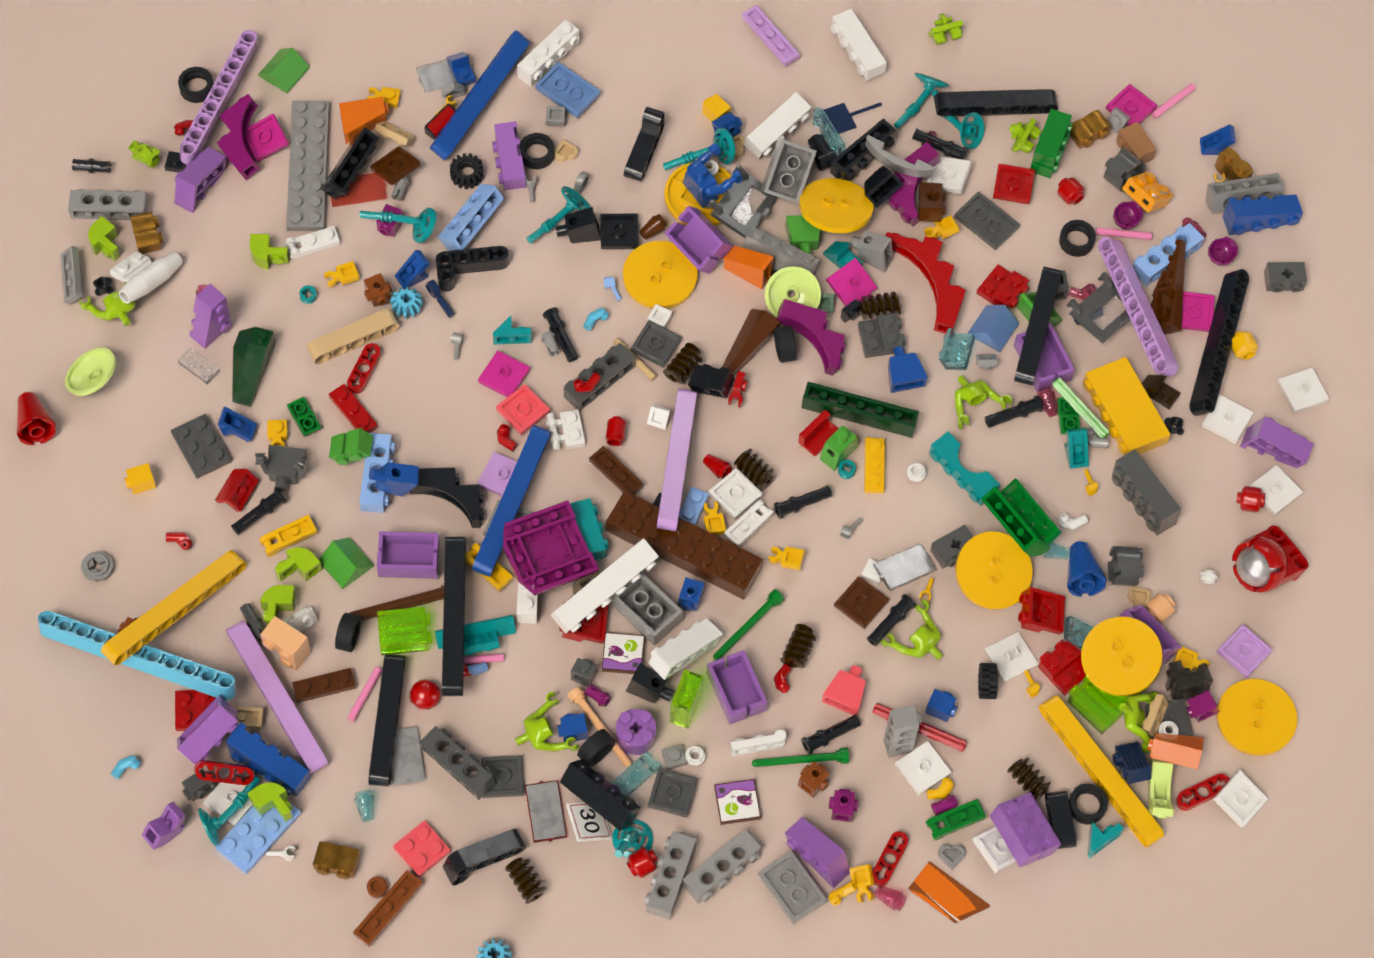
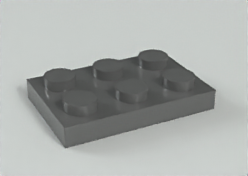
(200, 446)

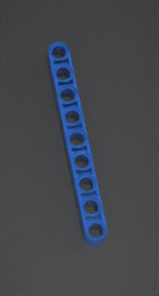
(479, 95)
(511, 499)

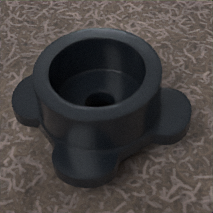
(103, 281)
(1178, 422)

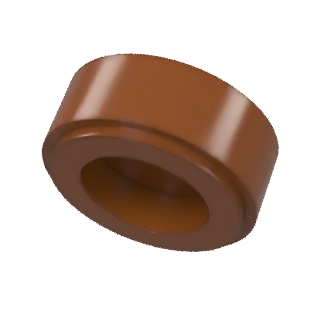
(377, 887)

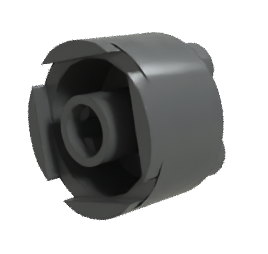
(1122, 168)
(1125, 566)

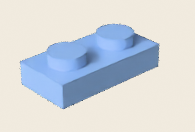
(693, 505)

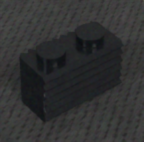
(711, 381)

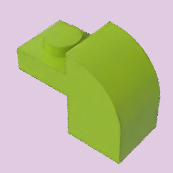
(101, 237)
(264, 254)
(298, 560)
(277, 599)
(269, 796)

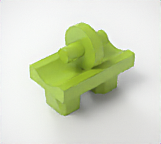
(953, 28)
(1022, 134)
(144, 153)

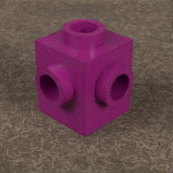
(843, 805)

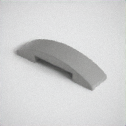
(895, 163)

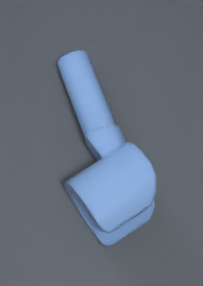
(609, 282)

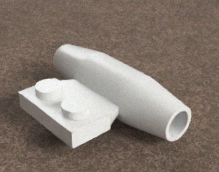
(143, 275)

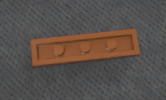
(388, 908)

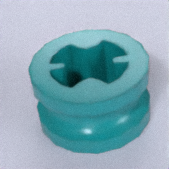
(303, 290)
(849, 464)

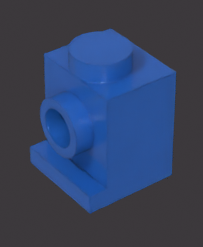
(728, 122)

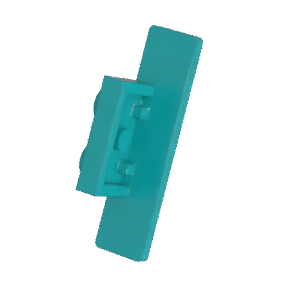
(482, 634)

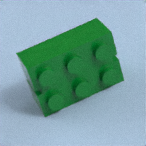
(1051, 143)

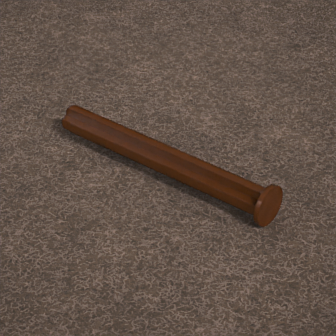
(402, 603)

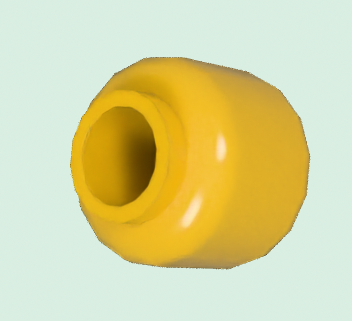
(1244, 345)

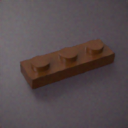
(615, 471)
(324, 685)

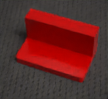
(817, 433)
(237, 489)

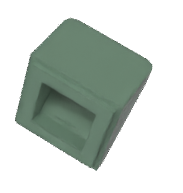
(826, 303)

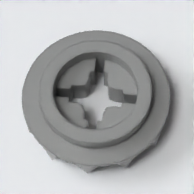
(100, 558)

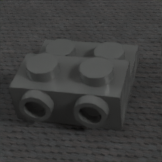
(881, 335)

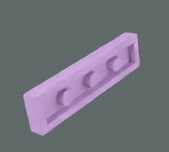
(770, 35)

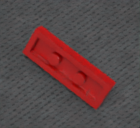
(352, 409)

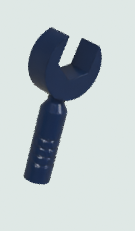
(435, 292)

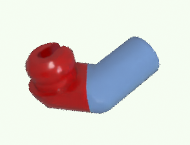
(475, 669)

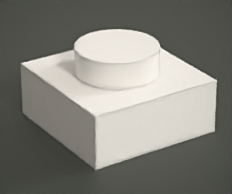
(660, 315)
(658, 416)
(869, 572)

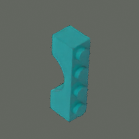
(946, 451)

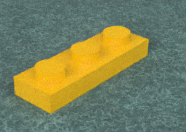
(874, 465)

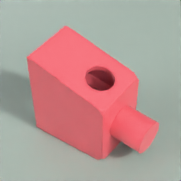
(846, 691)

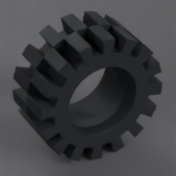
(466, 180)
(987, 680)

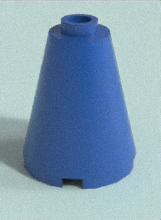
(1084, 571)

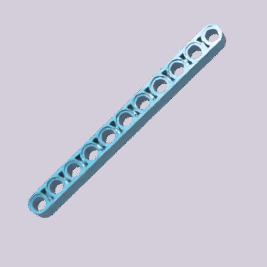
(146, 659)

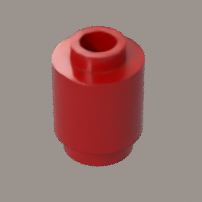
(615, 431)

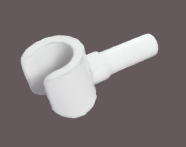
(283, 853)

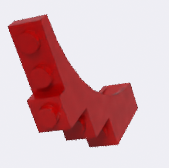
(938, 273)

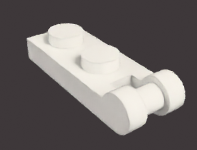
(312, 242)
(748, 523)
(758, 743)

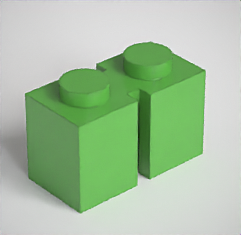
(350, 446)

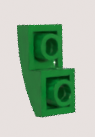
(303, 416)
(1067, 416)

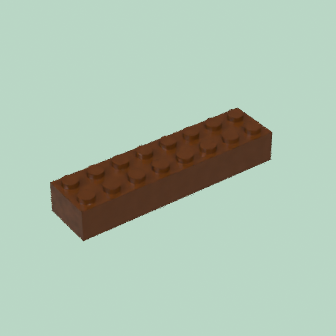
(687, 547)

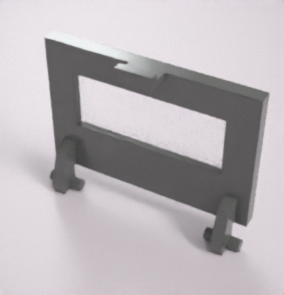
(742, 204)
(1101, 311)

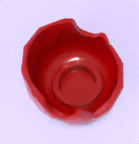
(425, 694)

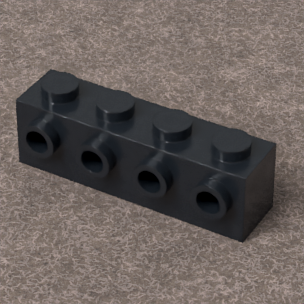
(857, 155)
(350, 163)
(600, 794)

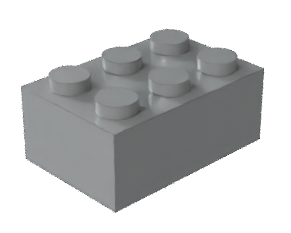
(788, 170)
(648, 609)

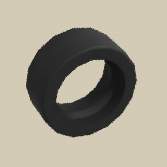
(191, 73)
(537, 138)
(1075, 250)
(785, 344)
(348, 632)
(596, 747)
(1096, 792)

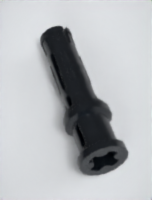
(947, 150)
(558, 327)
(1022, 409)
(794, 504)
(268, 507)
(896, 614)
(822, 737)

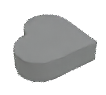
(454, 89)
(581, 181)
(951, 855)

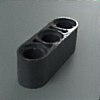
(1061, 818)

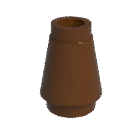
(653, 226)

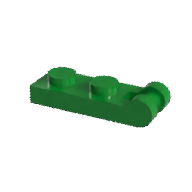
(956, 819)

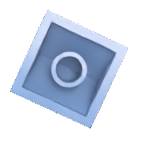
(994, 326)

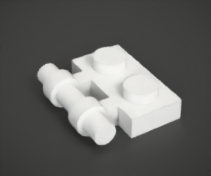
(572, 430)

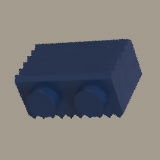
(1132, 763)

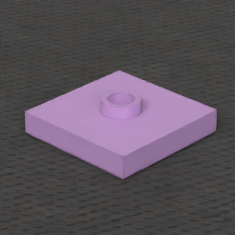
(497, 474)
(1244, 650)

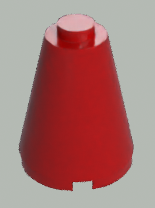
(33, 420)

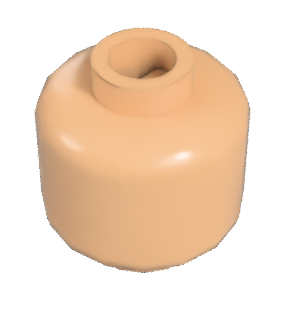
(1161, 607)

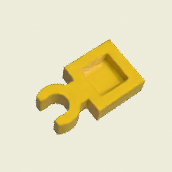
(390, 95)
(944, 228)
(344, 273)
(277, 431)
(714, 522)
(789, 558)
(1189, 659)
(863, 879)

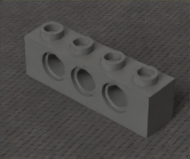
(610, 374)
(476, 785)

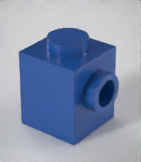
(690, 594)
(941, 705)
(573, 726)

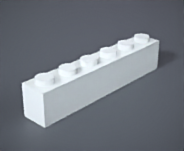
(605, 585)

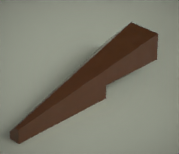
(1168, 292)
(753, 335)

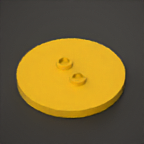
(678, 197)
(835, 205)
(659, 275)
(993, 570)
(1121, 656)
(1256, 717)

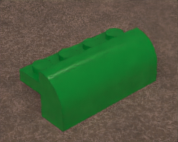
(1022, 517)

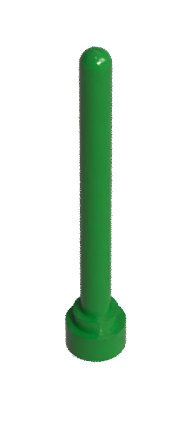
(774, 599)
(839, 755)

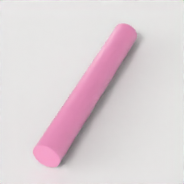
(1175, 99)
(1124, 233)
(484, 658)
(364, 694)

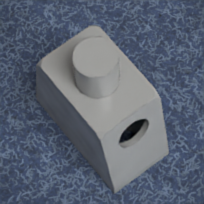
(874, 250)

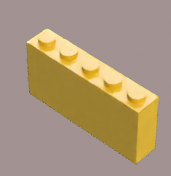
(1126, 407)

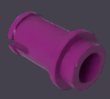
(598, 695)
(944, 805)

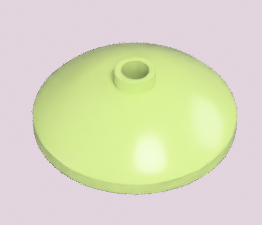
(792, 278)
(90, 371)

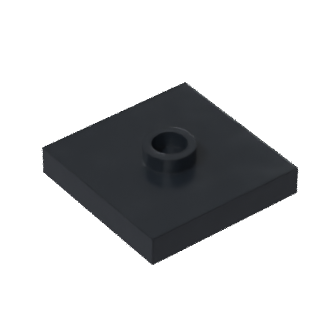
(619, 231)

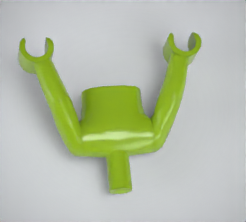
(114, 308)
(974, 394)
(923, 638)
(1135, 716)
(539, 729)

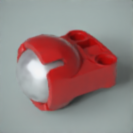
(1268, 561)

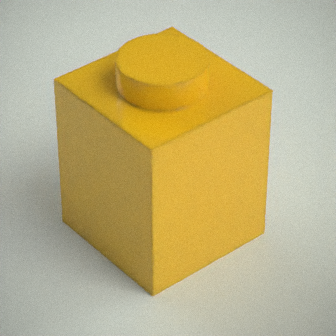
(715, 107)
(139, 479)

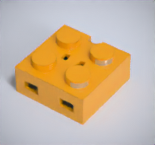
(1147, 191)

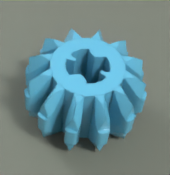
(410, 308)
(498, 948)

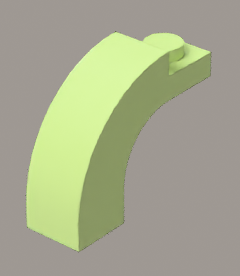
(1160, 789)

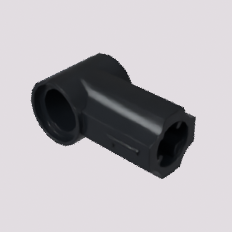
(824, 154)

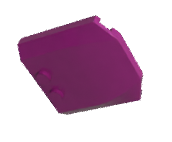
(547, 549)

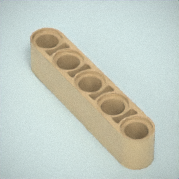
(352, 336)

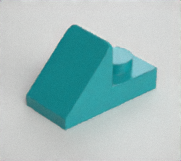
(840, 254)
(507, 335)
(1077, 448)
(1099, 840)

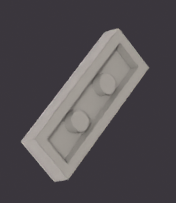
(71, 275)

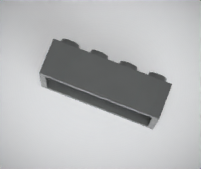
(1145, 492)

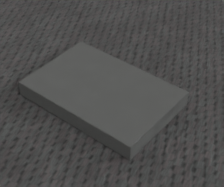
(987, 220)

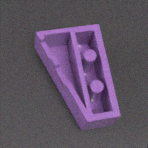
(509, 156)
(197, 177)
(211, 316)
(1278, 441)
(818, 851)

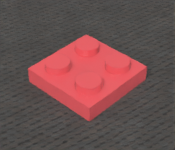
(522, 409)
(421, 849)

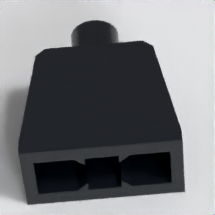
(881, 185)
(580, 226)
(649, 685)

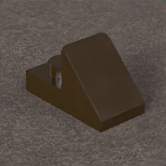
(1160, 391)

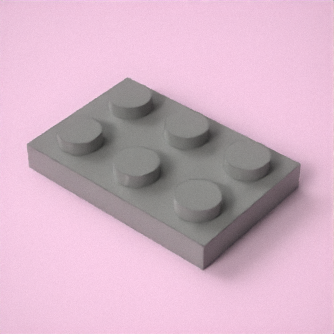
(792, 887)

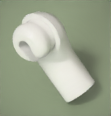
(1070, 523)

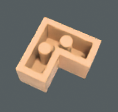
(287, 641)

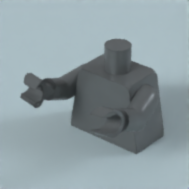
(283, 465)

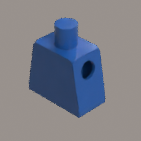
(905, 371)
(395, 478)

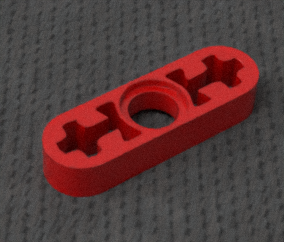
(364, 376)
(238, 769)
(1207, 784)
(891, 843)

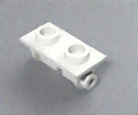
(302, 619)

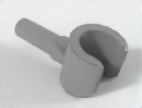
(531, 185)
(457, 339)
(847, 532)

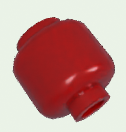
(1071, 191)
(1251, 499)
(642, 862)

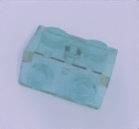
(956, 350)
(1076, 631)

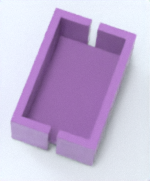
(698, 239)
(1052, 362)
(408, 555)
(1168, 643)
(736, 687)
(207, 730)
(1025, 829)

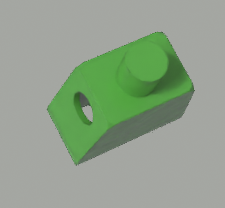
(802, 233)
(840, 444)

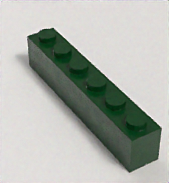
(860, 409)

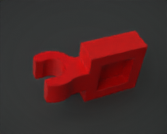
(739, 386)

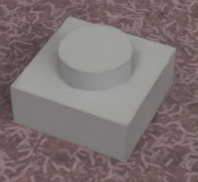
(555, 116)
(1118, 119)
(986, 361)
(674, 757)

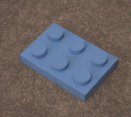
(567, 89)

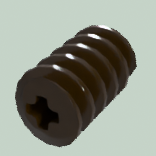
(880, 304)
(683, 363)
(755, 470)
(798, 646)
(1029, 778)
(525, 880)

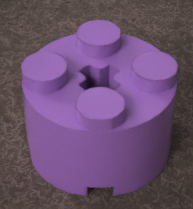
(632, 721)

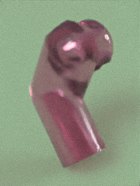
(1195, 224)

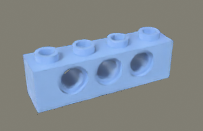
(471, 217)
(1150, 272)
(370, 500)

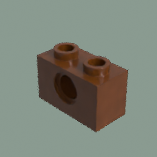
(931, 202)

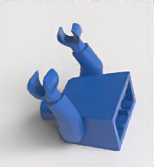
(702, 183)

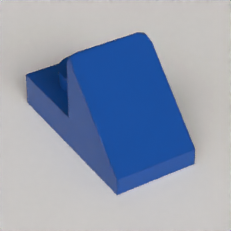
(461, 68)
(1218, 140)
(413, 270)
(234, 423)

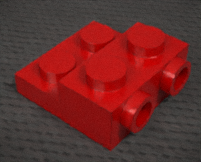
(1003, 287)
(1042, 611)
(591, 629)
(1063, 666)
(189, 706)

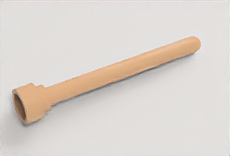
(578, 697)

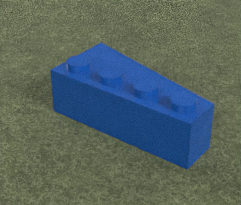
(1260, 214)
(267, 760)

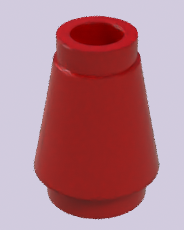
(717, 466)

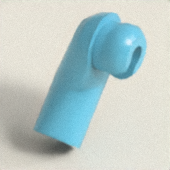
(593, 316)
(124, 763)

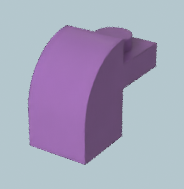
(165, 828)

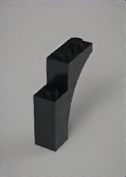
(446, 485)

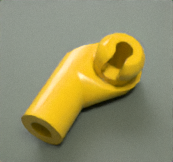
(942, 791)
(836, 895)

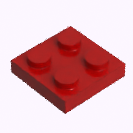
(1013, 183)

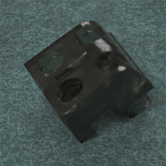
(1186, 684)

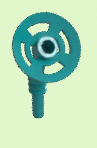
(929, 85)
(967, 128)
(691, 156)
(573, 202)
(418, 222)
(212, 824)
(631, 839)

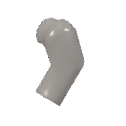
(1095, 441)

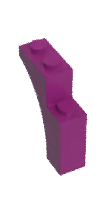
(236, 141)
(904, 197)
(812, 325)

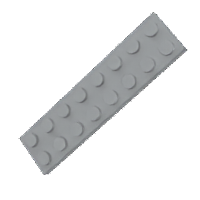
(307, 166)

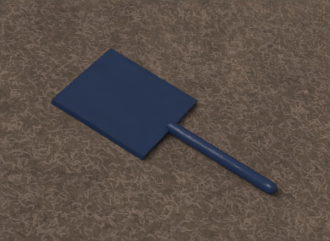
(842, 118)

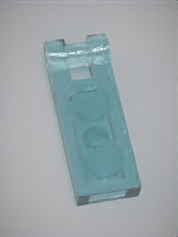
(828, 131)
(636, 774)

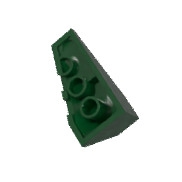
(250, 360)

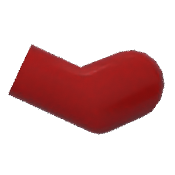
(179, 127)
(587, 386)
(503, 437)
(181, 539)
(780, 679)

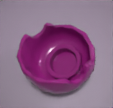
(1128, 214)
(1222, 251)

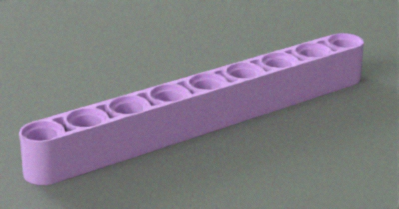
(223, 87)
(1138, 307)
(676, 460)
(277, 697)

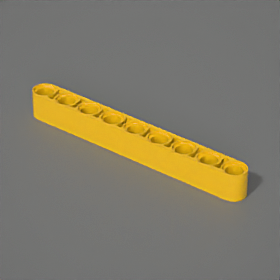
(173, 607)
(1101, 771)

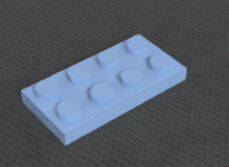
(254, 837)

